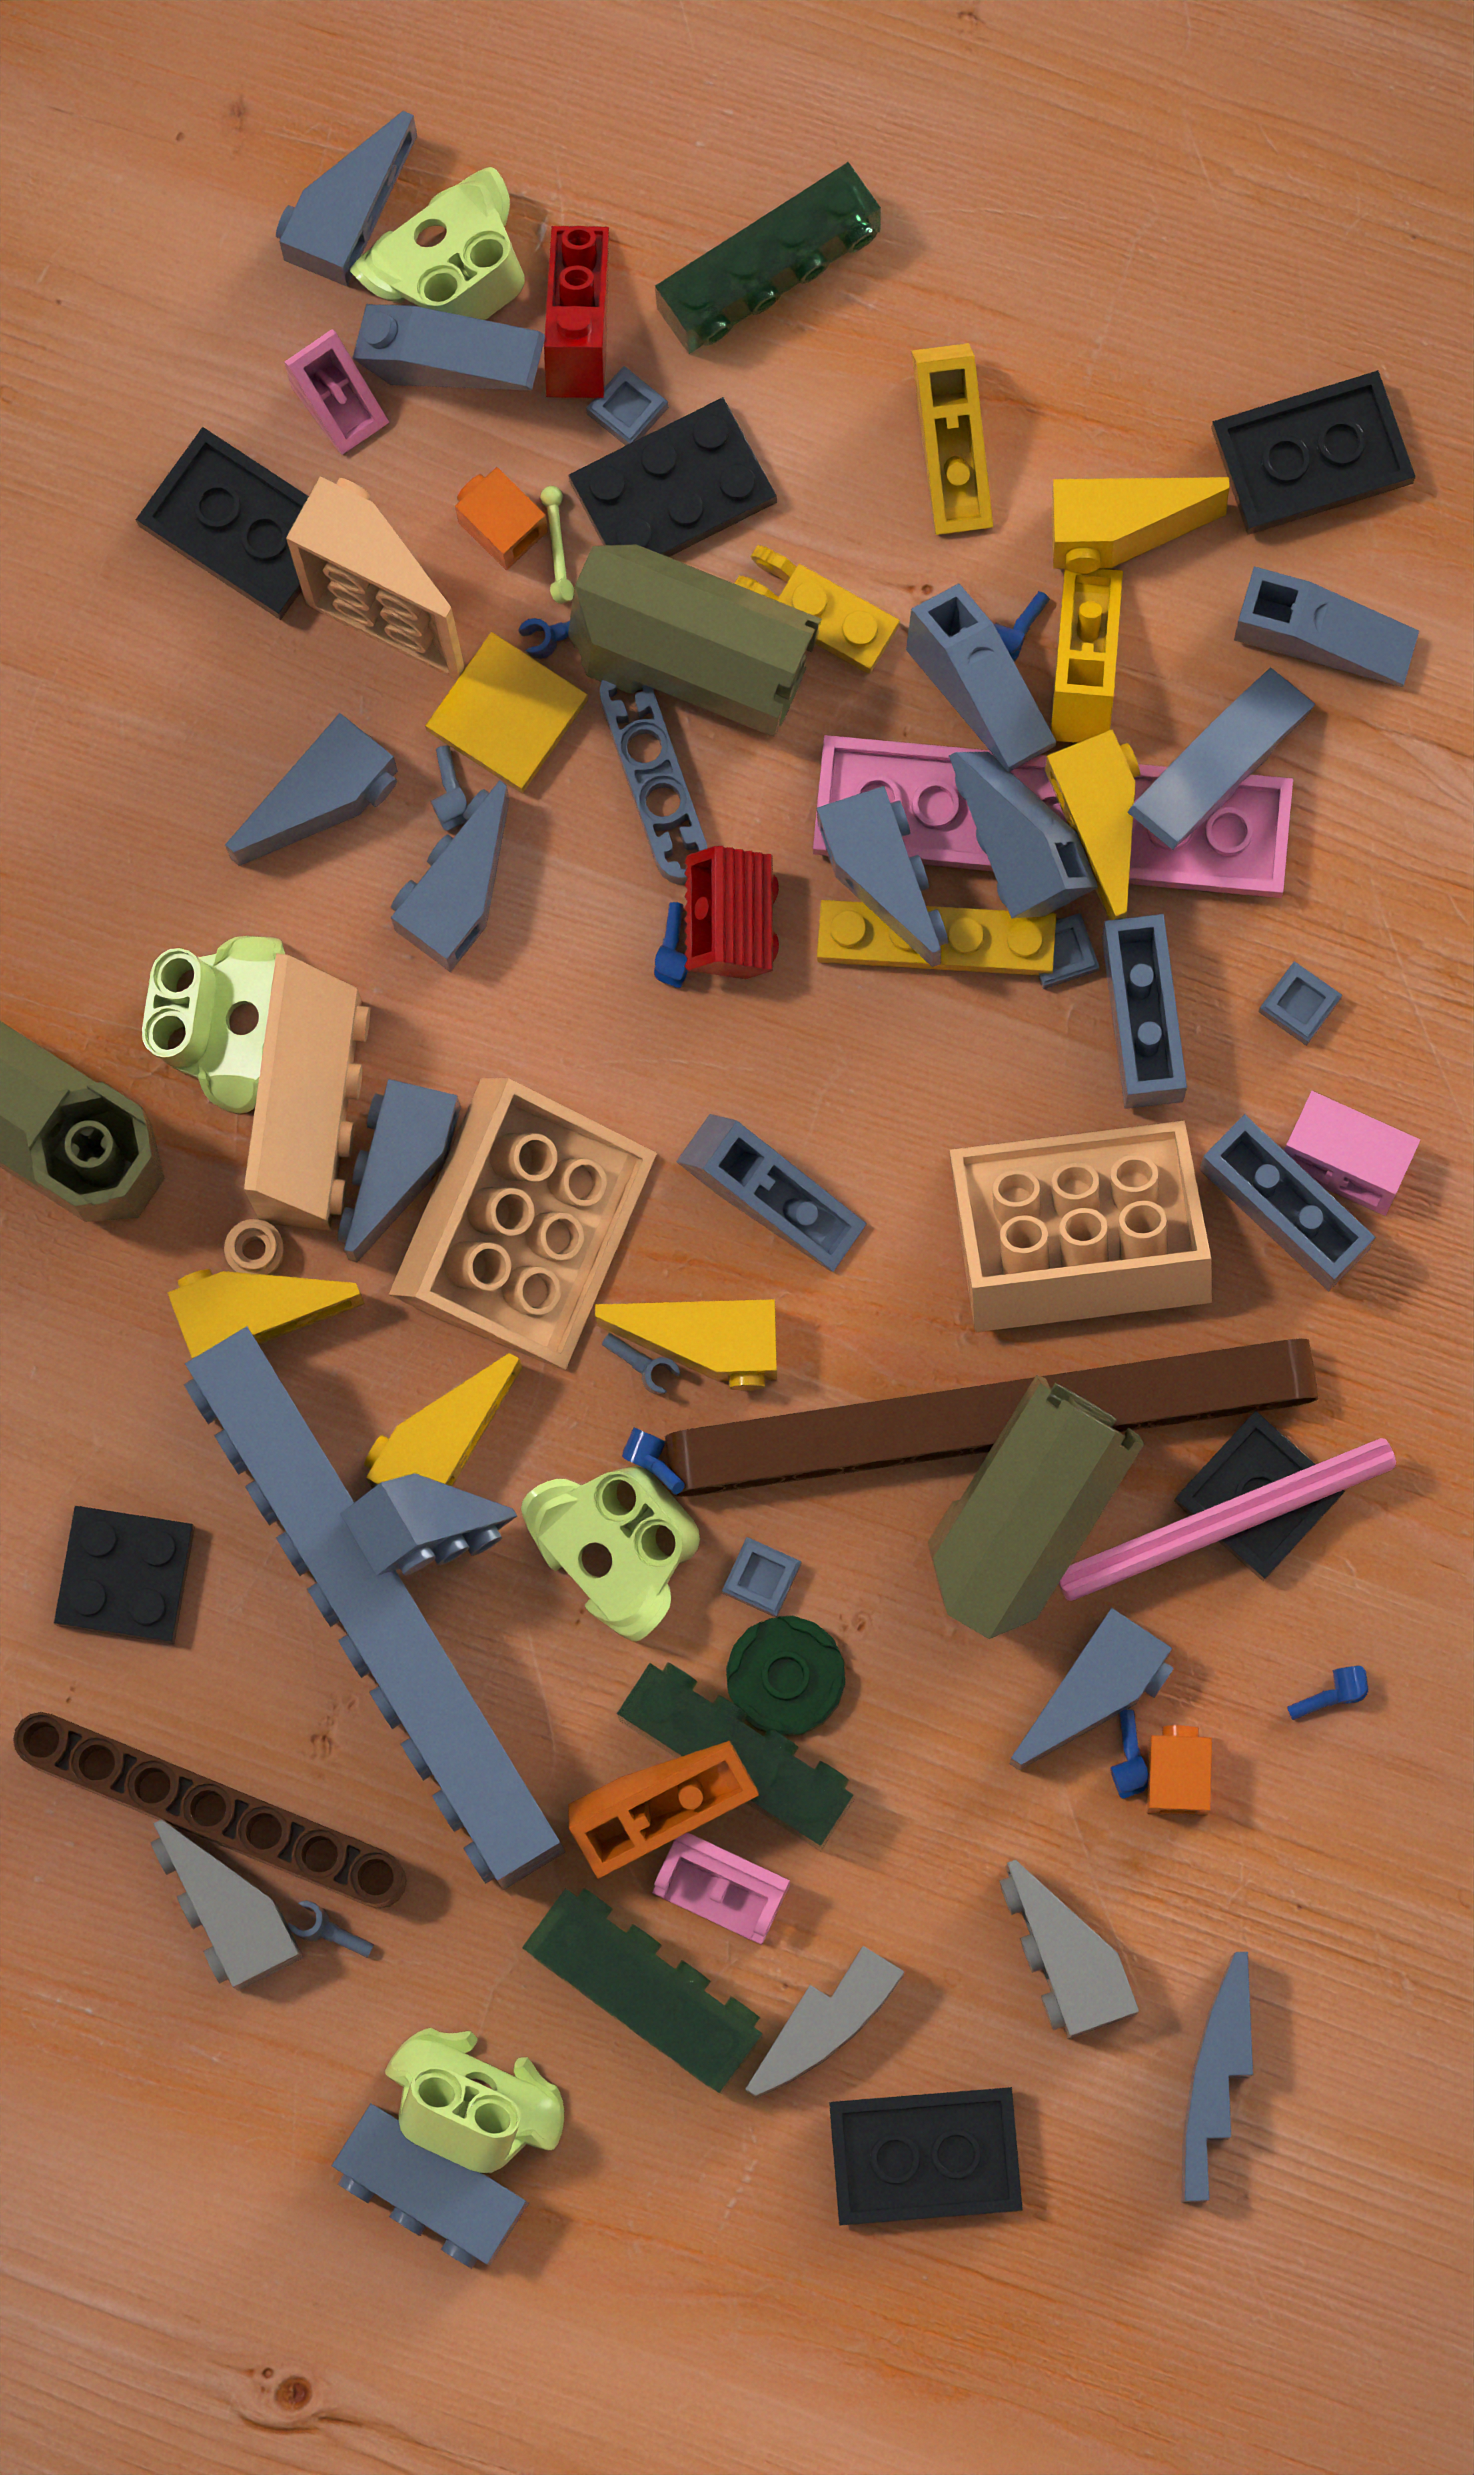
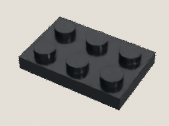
(1313, 452)
(675, 484)
(229, 520)
(925, 2156)

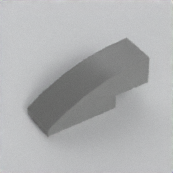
(825, 2023)

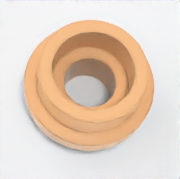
(248, 1231)

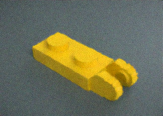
(848, 623)

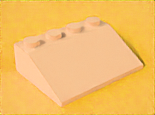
(368, 578)
(305, 1097)
(523, 1222)
(1081, 1226)

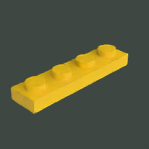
(976, 940)

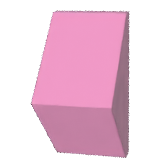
(335, 392)

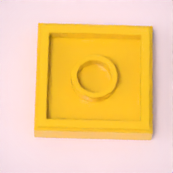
(506, 712)

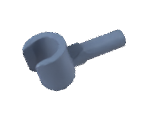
(453, 804)
(640, 1362)
(331, 1932)

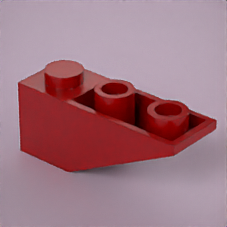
(576, 312)

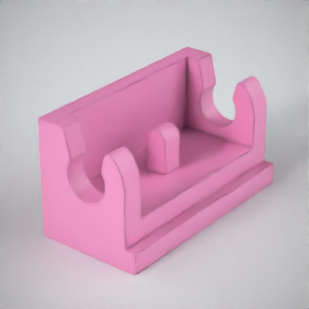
(1351, 1152)
(721, 1887)

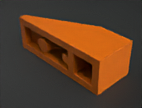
(657, 1806)

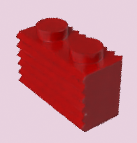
(730, 912)

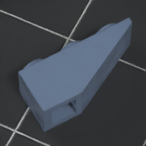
(1323, 628)
(977, 676)
(1027, 843)
(873, 863)
(455, 894)
(406, 1152)
(420, 1521)

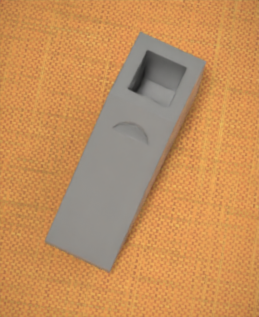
(240, 1920)
(1079, 1966)

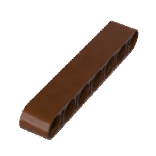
(188, 1789)

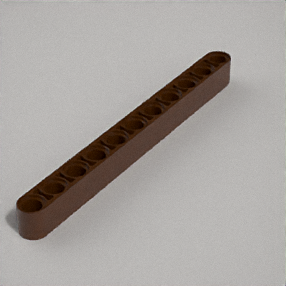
(973, 1417)

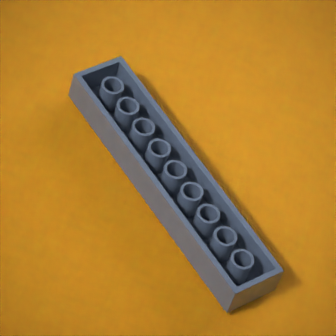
(378, 1613)

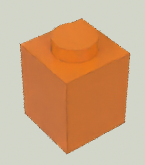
(500, 517)
(1179, 1772)

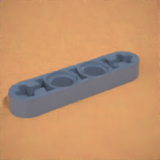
(648, 776)

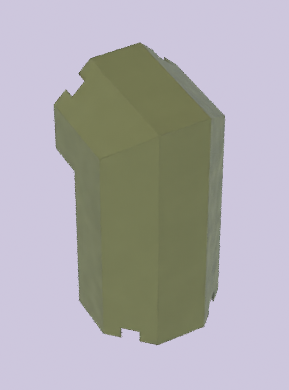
(689, 635)
(73, 1135)
(1029, 1509)

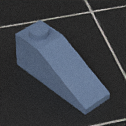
(343, 205)
(446, 349)
(323, 789)
(770, 1190)
(1103, 1682)

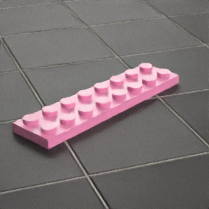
(1231, 852)

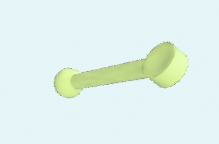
(562, 588)

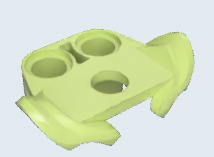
(464, 274)
(210, 1051)
(636, 1589)
(463, 2118)

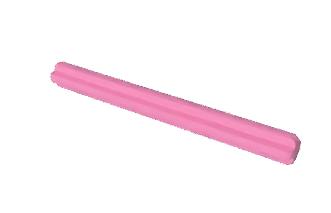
(1227, 1519)

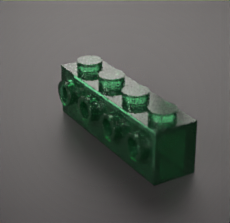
(769, 258)
(683, 1722)
(644, 1991)

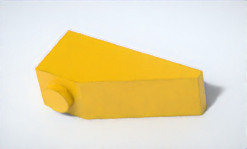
(952, 438)
(1121, 518)
(1086, 655)
(1095, 794)
(269, 1305)
(713, 1338)
(445, 1432)

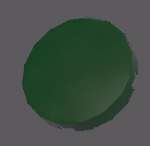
(786, 1675)

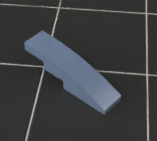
(1221, 758)
(1222, 2055)

